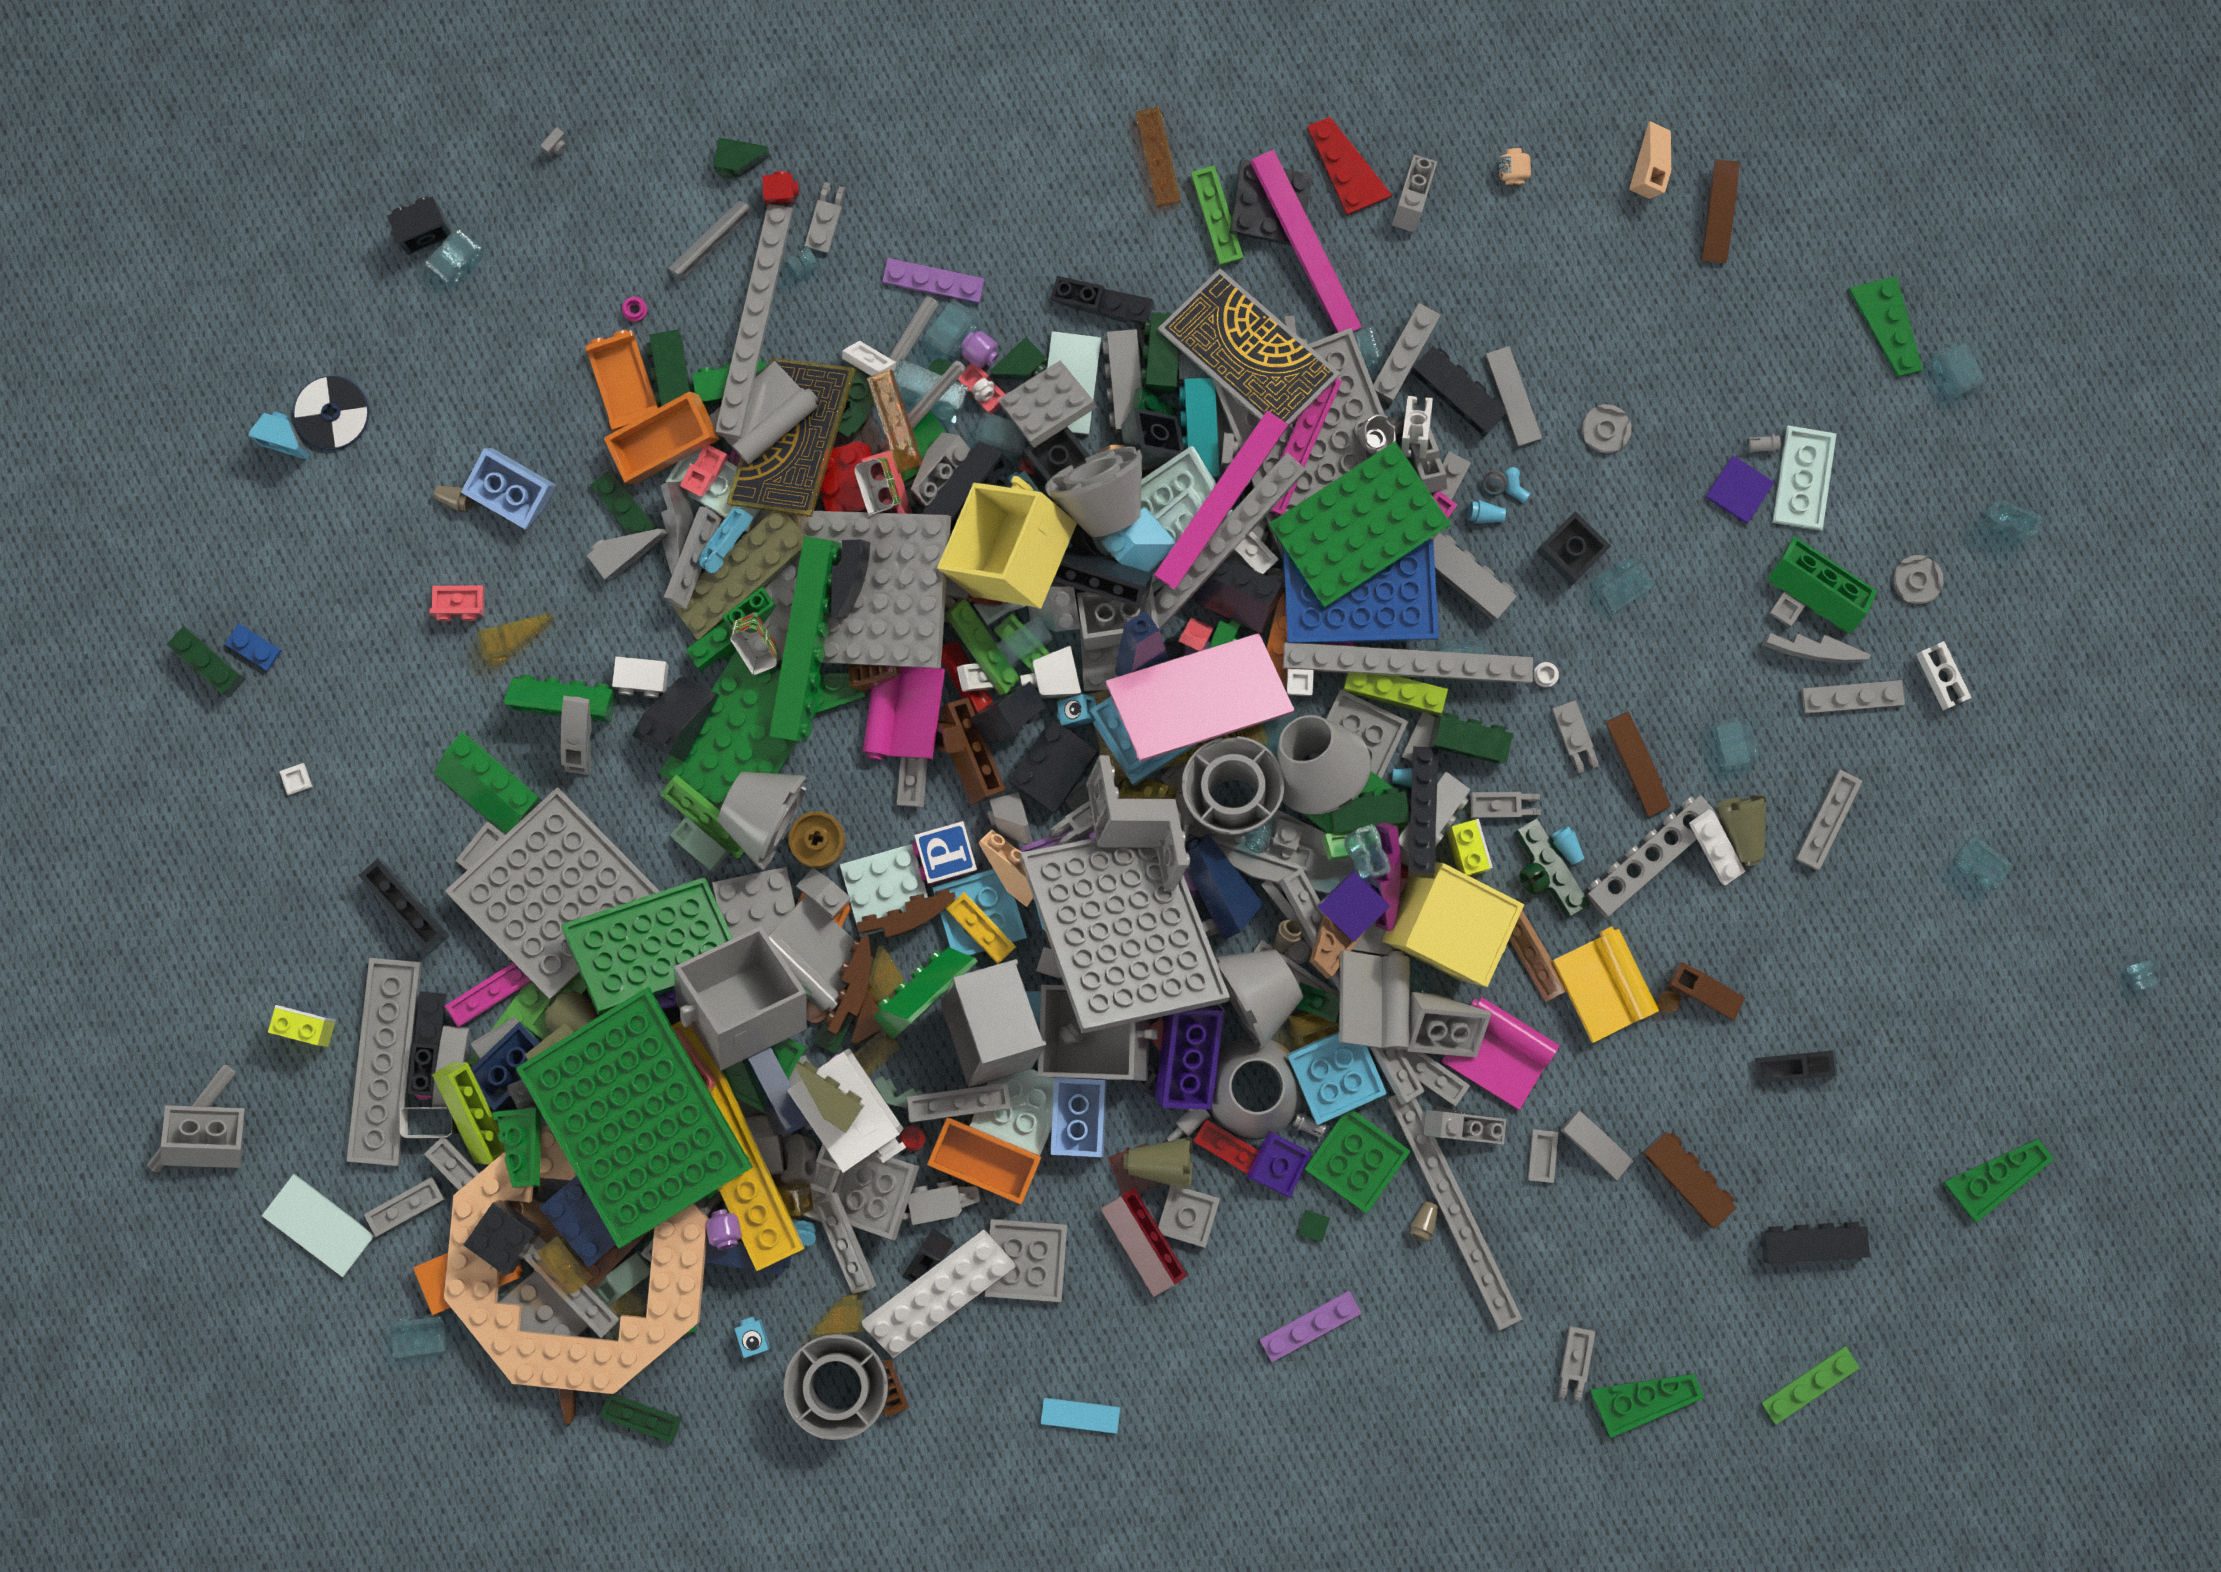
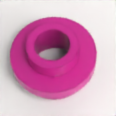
(634, 301)

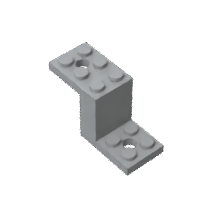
(1137, 823)

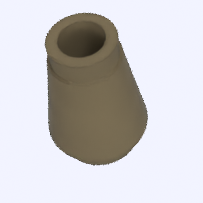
(453, 497)
(1287, 935)
(1424, 1222)

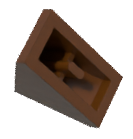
(866, 1024)

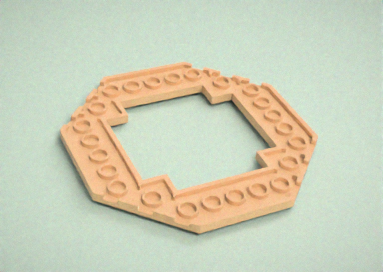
(566, 1359)

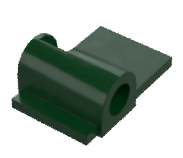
(857, 406)

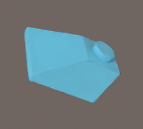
(1141, 543)

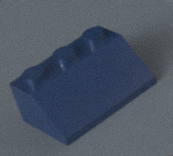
(499, 1066)

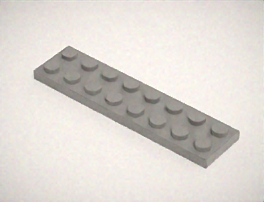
(384, 1061)

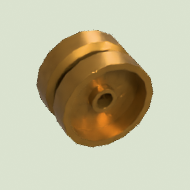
(813, 825)

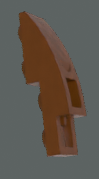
(918, 913)
(856, 976)

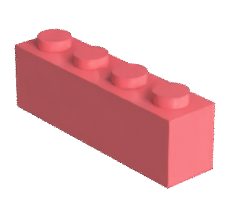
(884, 494)

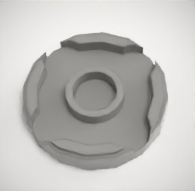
(1600, 435)
(1922, 585)

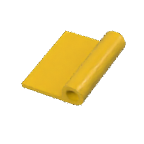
(1605, 985)

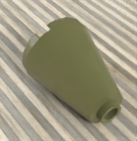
(1745, 826)
(571, 1009)
(1162, 1162)

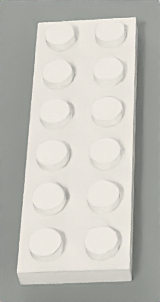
(938, 1294)

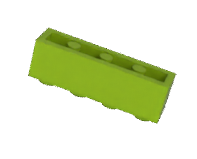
(1397, 692)
(470, 1111)

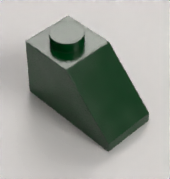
(737, 157)
(1020, 362)

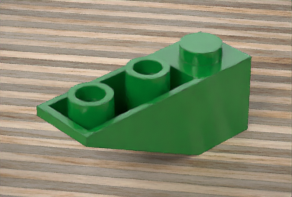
(711, 383)

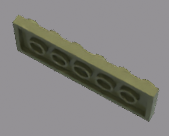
(744, 570)

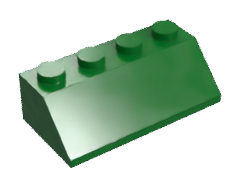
(1822, 585)
(547, 696)
(485, 783)
(922, 991)

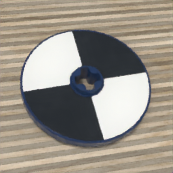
(345, 425)

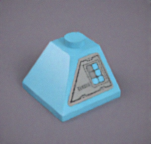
(278, 434)

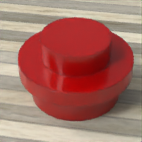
(912, 1137)

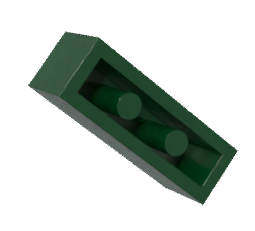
(1161, 357)
(669, 367)
(206, 661)
(1471, 738)
(1369, 810)

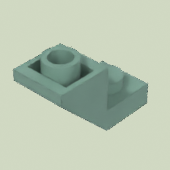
(699, 844)
(888, 1089)
(623, 1278)

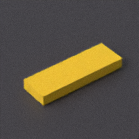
(981, 928)

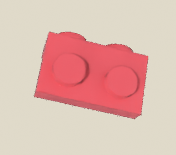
(457, 602)

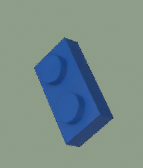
(253, 647)

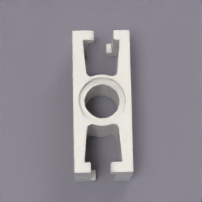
(1416, 426)
(1950, 668)

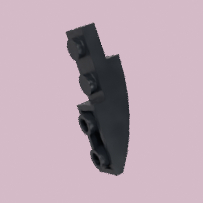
(1101, 301)
(427, 1042)

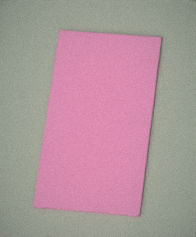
(1199, 697)

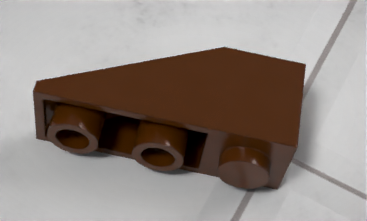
(1705, 990)

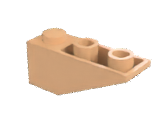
(1653, 163)
(1007, 865)

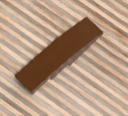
(1720, 210)
(1637, 763)

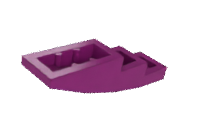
(1389, 884)

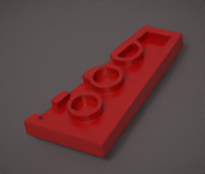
(1349, 173)

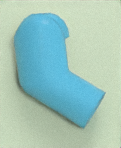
(1513, 486)

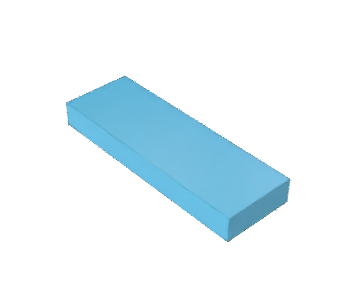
(1113, 727)
(1080, 1415)

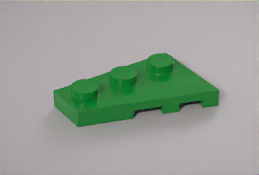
(522, 1143)

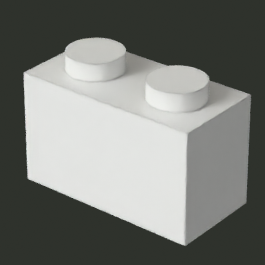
(640, 676)

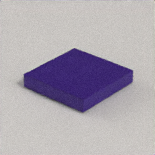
(1739, 489)
(1353, 905)
(1279, 1164)

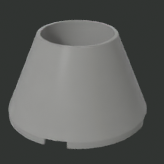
(1102, 492)
(1226, 761)
(1332, 777)
(760, 812)
(1260, 991)
(1245, 1122)
(810, 1411)

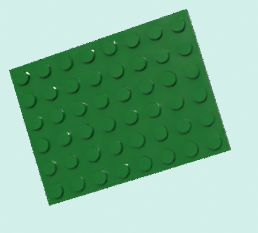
(634, 1117)

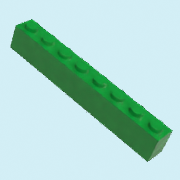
(805, 640)

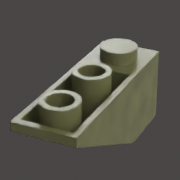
(833, 1103)

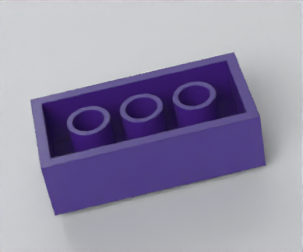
(1189, 1058)

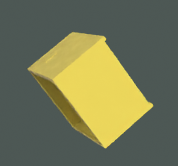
(1007, 544)
(1454, 924)

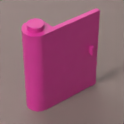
(904, 714)
(1508, 1057)

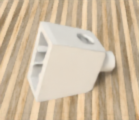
(1054, 675)

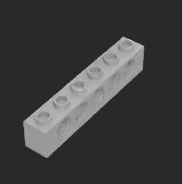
(1598, 890)

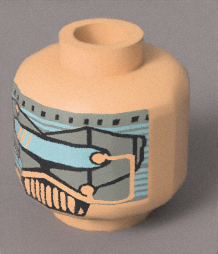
(1514, 166)

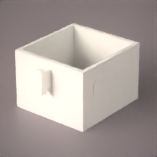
(874, 1126)

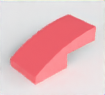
(971, 377)
(705, 471)
(1196, 634)

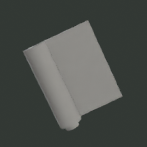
(773, 410)
(814, 951)
(1375, 1000)

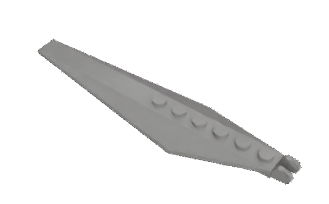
(1280, 862)

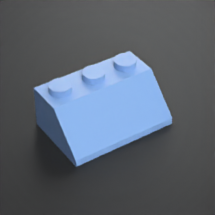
(508, 488)
(1078, 1117)

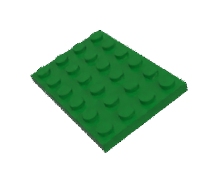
(1359, 524)
(735, 734)
(643, 941)

